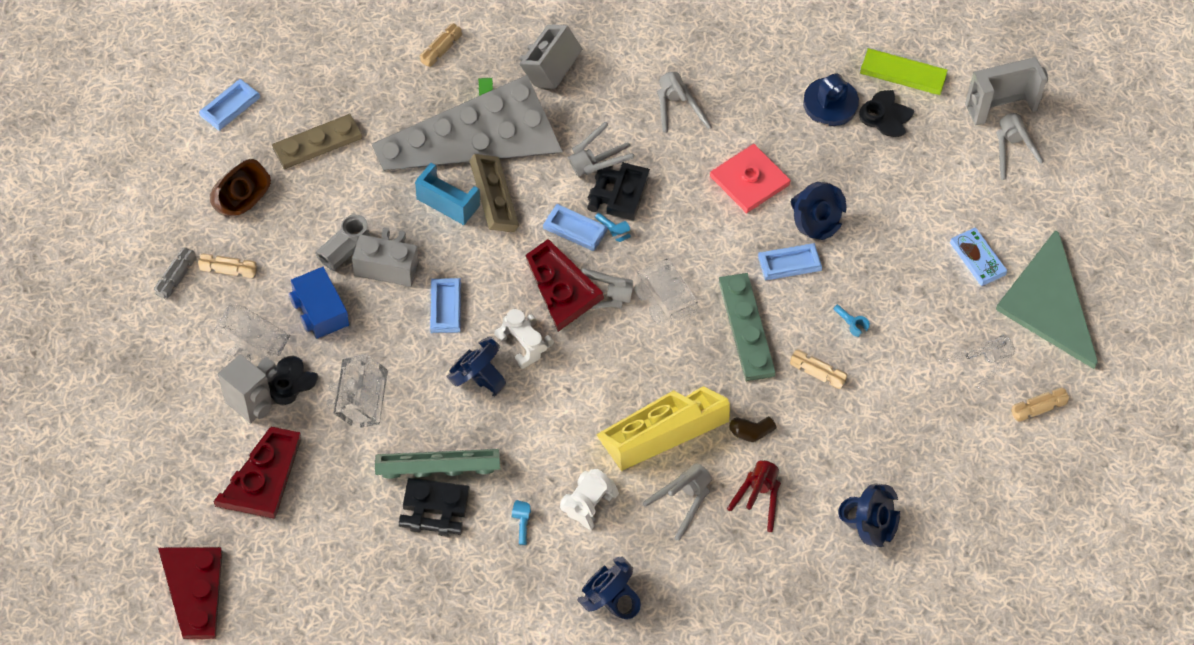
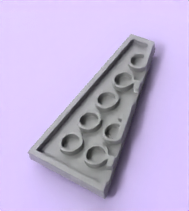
(497, 124)

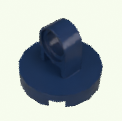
(831, 100)
(819, 210)
(477, 366)
(875, 514)
(608, 587)

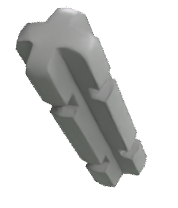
(175, 273)

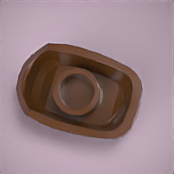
(240, 188)

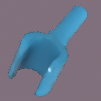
(620, 228)
(852, 321)
(521, 511)

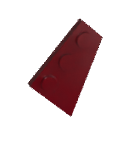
(561, 284)
(263, 478)
(194, 587)

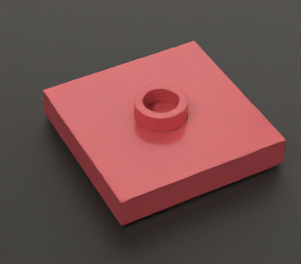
(750, 178)

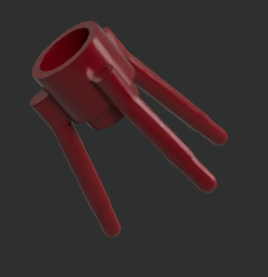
(761, 480)

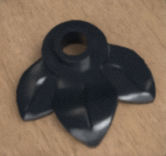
(889, 114)
(290, 380)

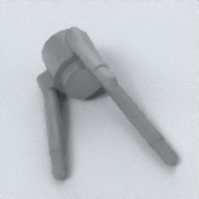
(674, 89)
(1015, 131)
(586, 162)
(618, 288)
(691, 482)

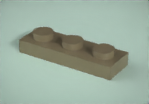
(317, 141)
(494, 193)

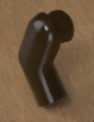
(751, 431)

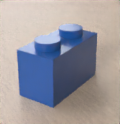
(319, 303)

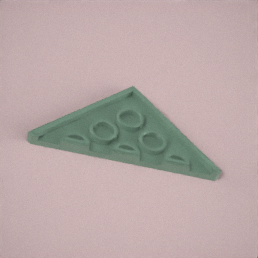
(1048, 303)

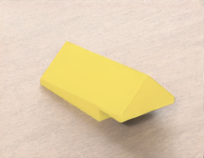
(664, 425)

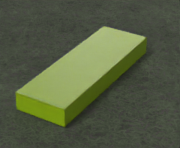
(903, 71)

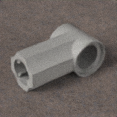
(343, 243)

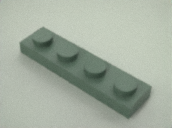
(746, 327)
(425, 463)

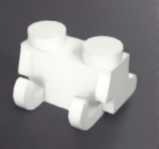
(529, 338)
(590, 490)

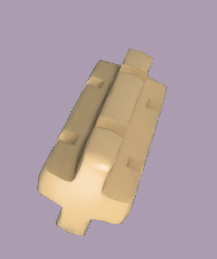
(440, 45)
(227, 265)
(818, 369)
(1040, 404)

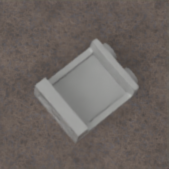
(1005, 85)

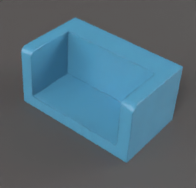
(446, 197)

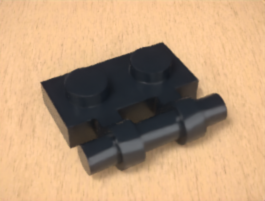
(627, 191)
(434, 498)

